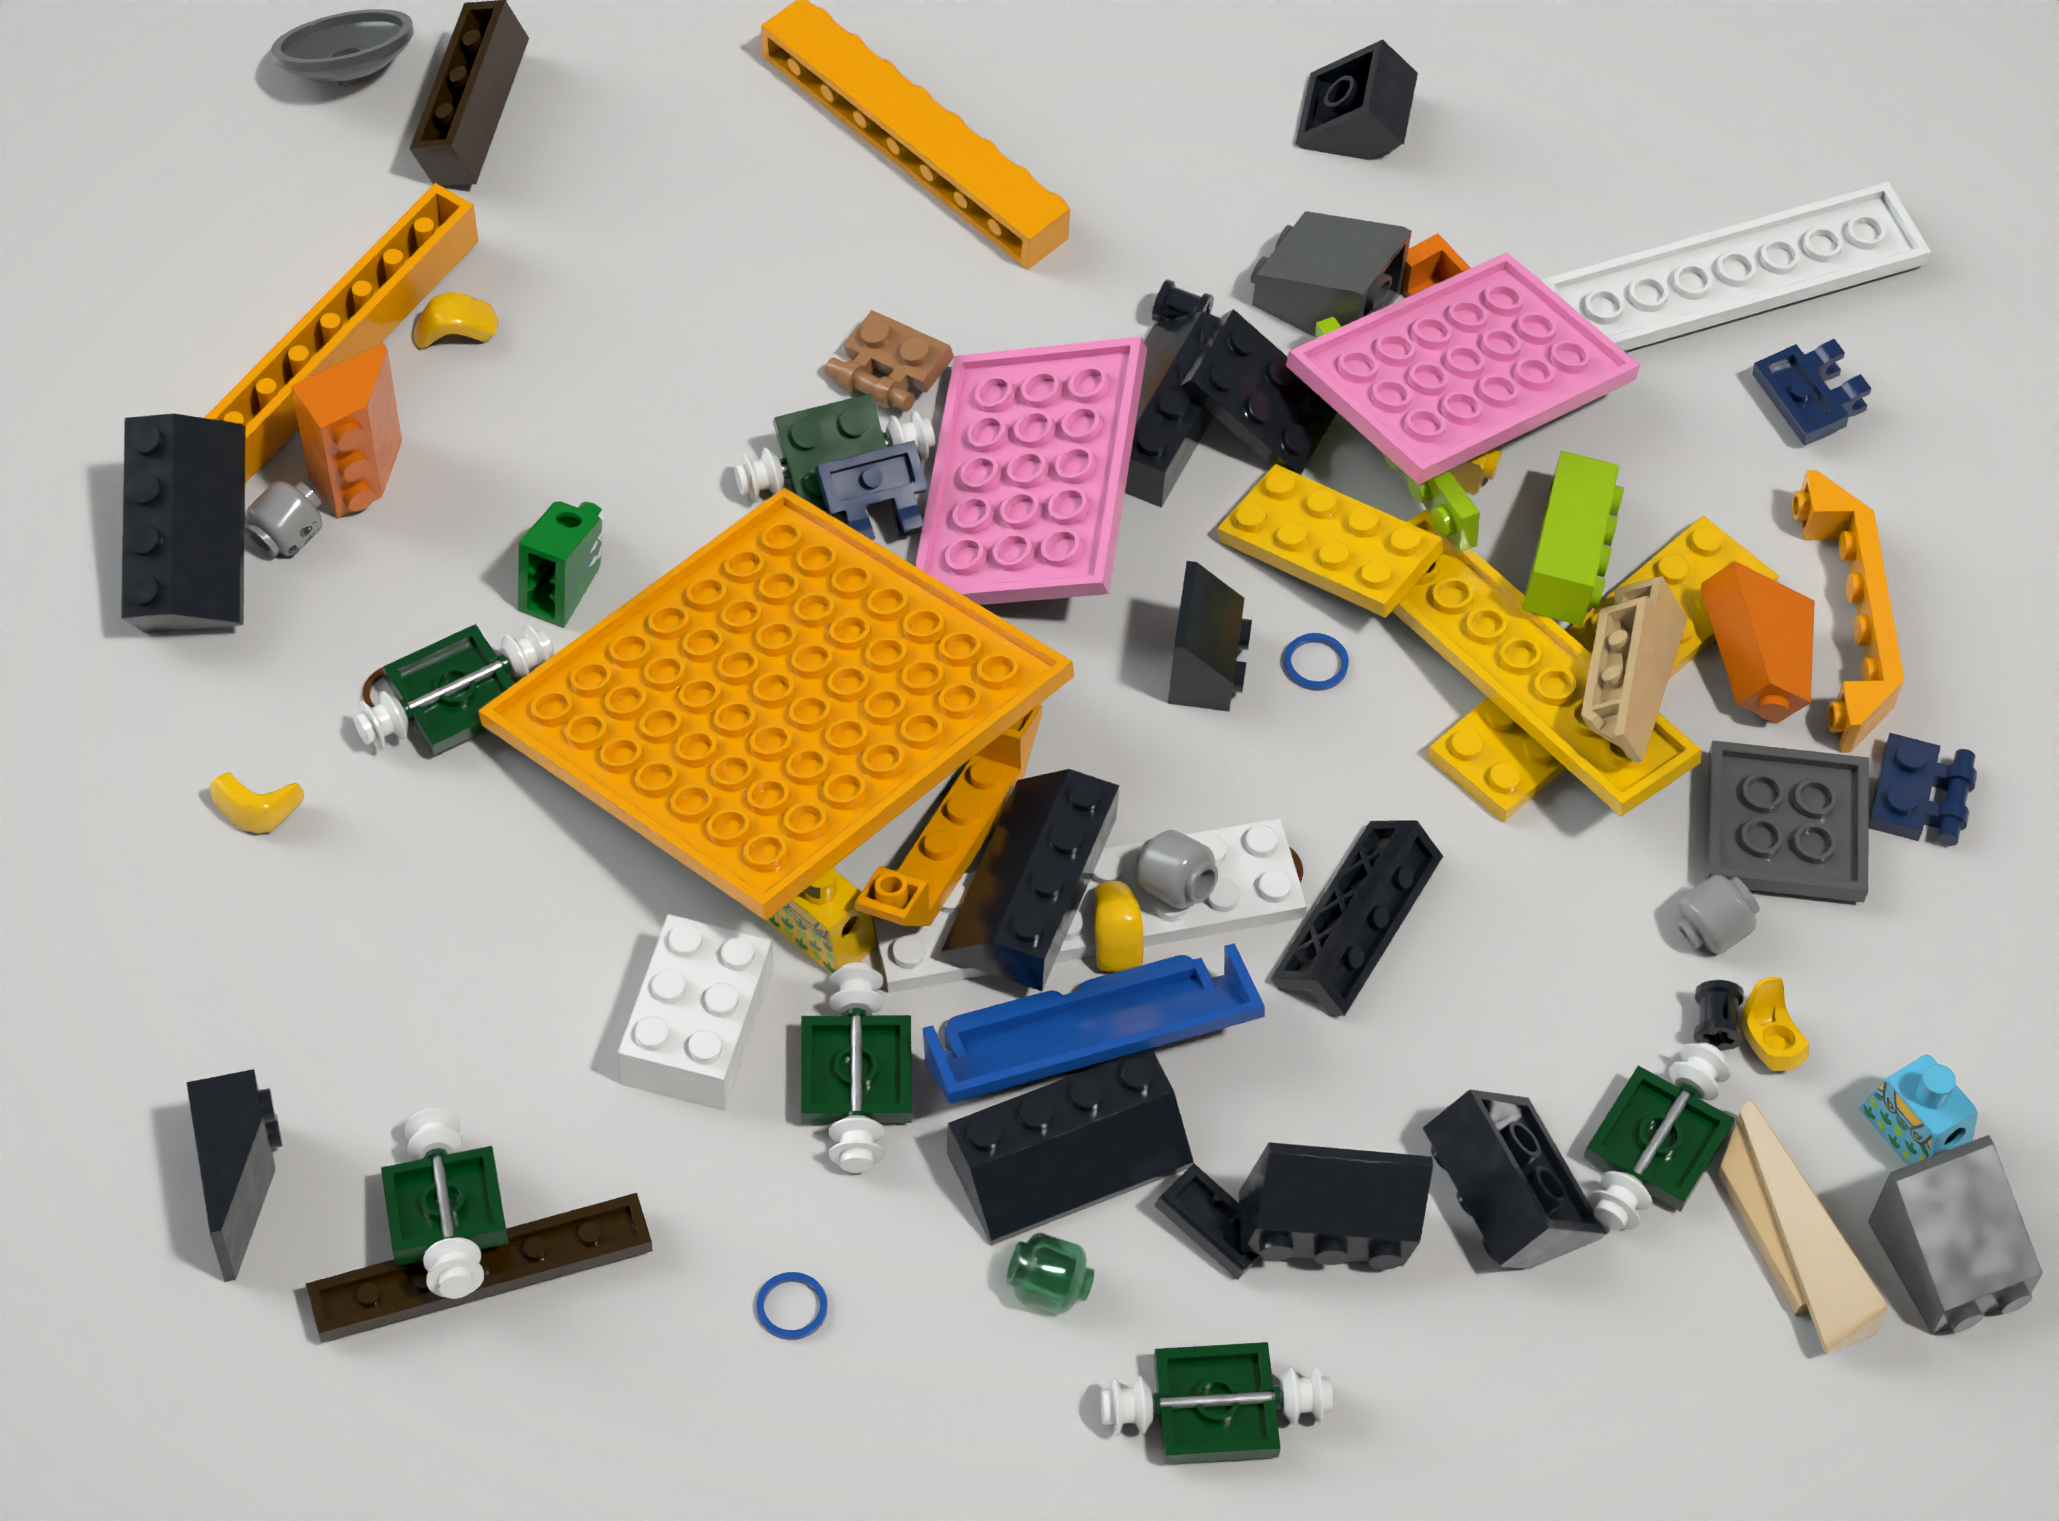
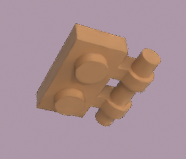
(892, 349)

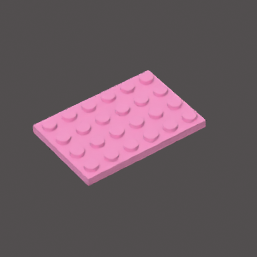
(1462, 367)
(1033, 471)

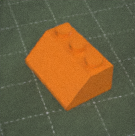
(349, 429)

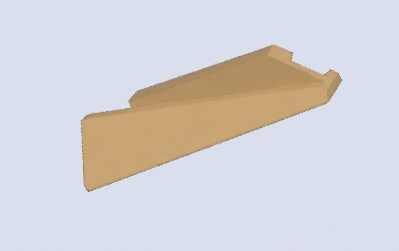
(1632, 664)
(1798, 1236)

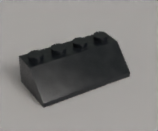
(1167, 415)
(183, 523)
(1033, 876)
(1069, 1145)

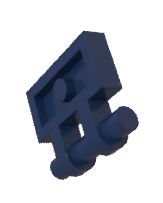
(1905, 787)

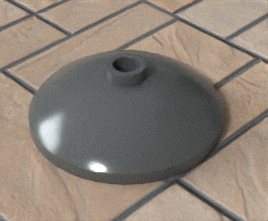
(344, 45)

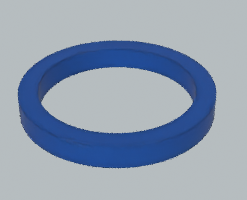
(1316, 638)
(792, 1334)

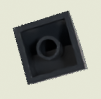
(1358, 104)
(1208, 642)

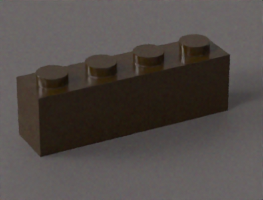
(469, 93)

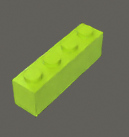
(1572, 539)

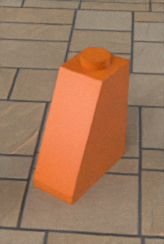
(1762, 640)

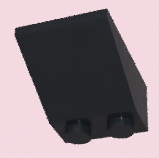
(234, 1146)

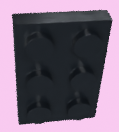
(1257, 396)

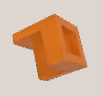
(1430, 264)

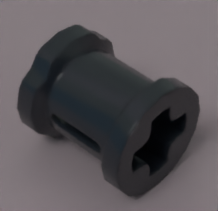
(1175, 302)
(1719, 1014)

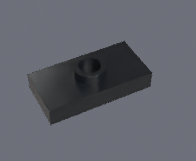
(1208, 1218)

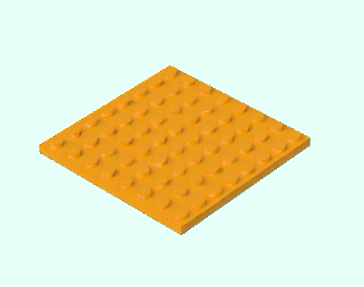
(776, 700)

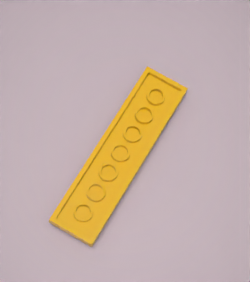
(1533, 674)
(1507, 766)

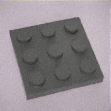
(1789, 820)

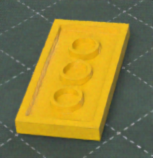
(1330, 540)

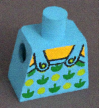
(1921, 1111)

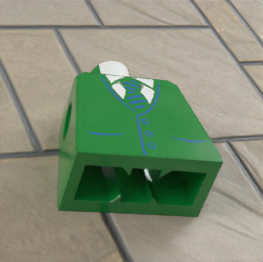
(561, 542)

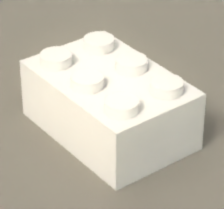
(696, 1012)

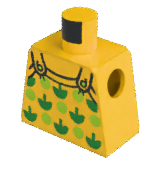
(820, 918)

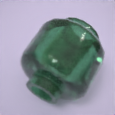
(1049, 1273)

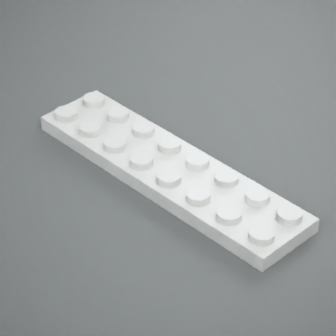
(1745, 267)
(1252, 889)

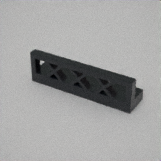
(1368, 914)

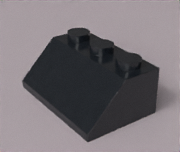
(1512, 1179)
(1334, 1205)

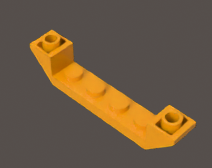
(1835, 514)
(954, 833)

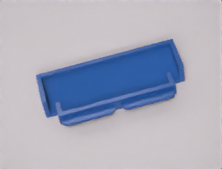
(1089, 1026)

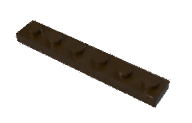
(534, 1254)

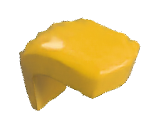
(455, 315)
(251, 810)
(1117, 928)
(1771, 1029)

